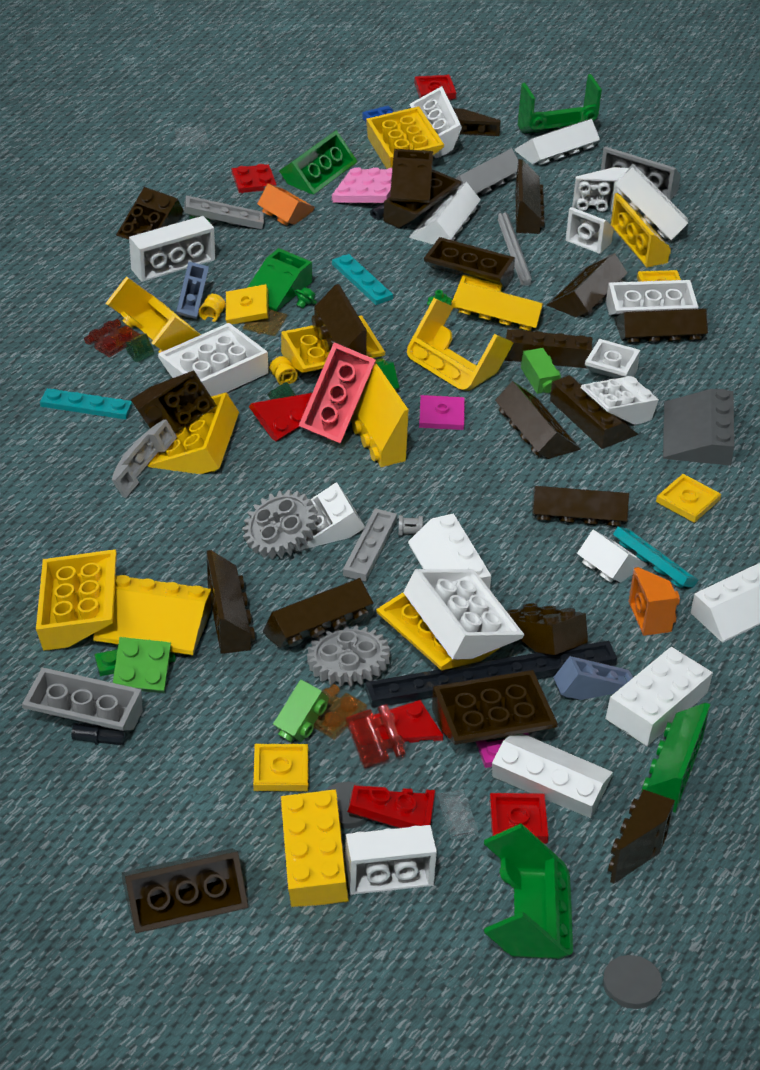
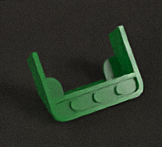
(558, 119)
(541, 897)

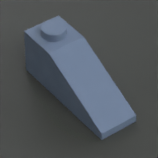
(192, 290)
(589, 679)

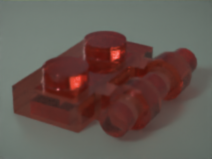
(115, 341)
(367, 737)

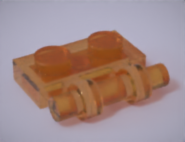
(333, 720)

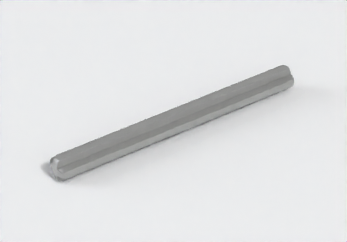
(514, 249)

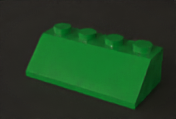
(319, 164)
(677, 753)

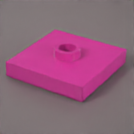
(441, 412)

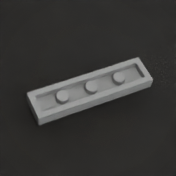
(223, 212)
(370, 545)

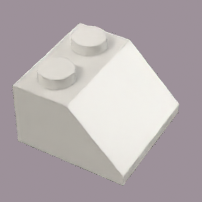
(588, 231)
(613, 359)
(609, 557)

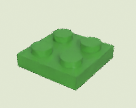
(142, 664)

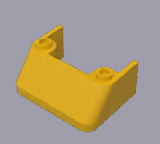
(150, 316)
(431, 351)

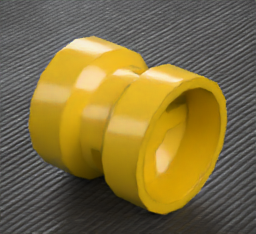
(212, 307)
(283, 370)

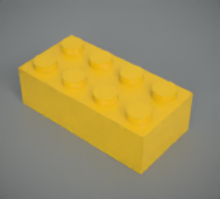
(314, 849)

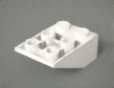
(597, 189)
(624, 398)
(336, 518)

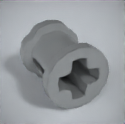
(406, 523)

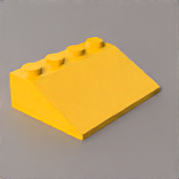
(402, 130)
(309, 353)
(381, 420)
(203, 442)
(75, 597)
(158, 613)
(409, 624)

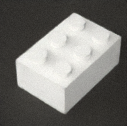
(390, 859)

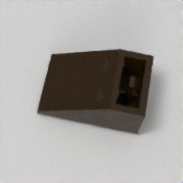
(411, 176)
(150, 212)
(174, 400)
(550, 629)
(641, 834)

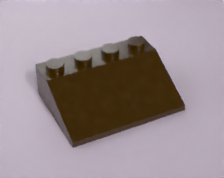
(492, 707)

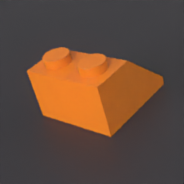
(284, 205)
(653, 602)

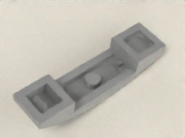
(140, 454)

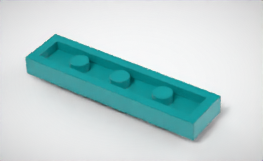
(362, 279)
(86, 403)
(661, 562)

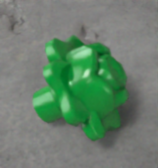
(305, 296)
(440, 296)

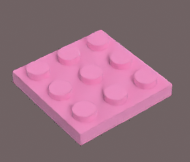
(364, 186)

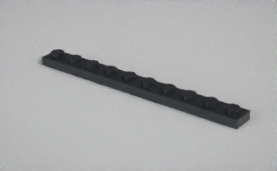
(421, 684)

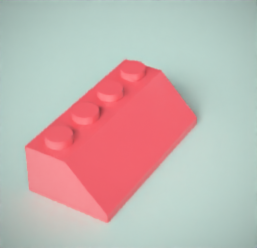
(337, 393)

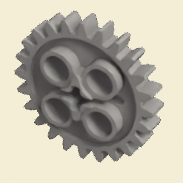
(280, 524)
(348, 655)

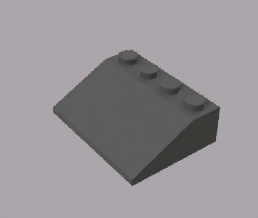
(700, 427)

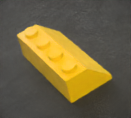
(638, 233)
(499, 305)

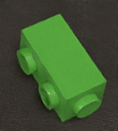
(539, 369)
(301, 712)

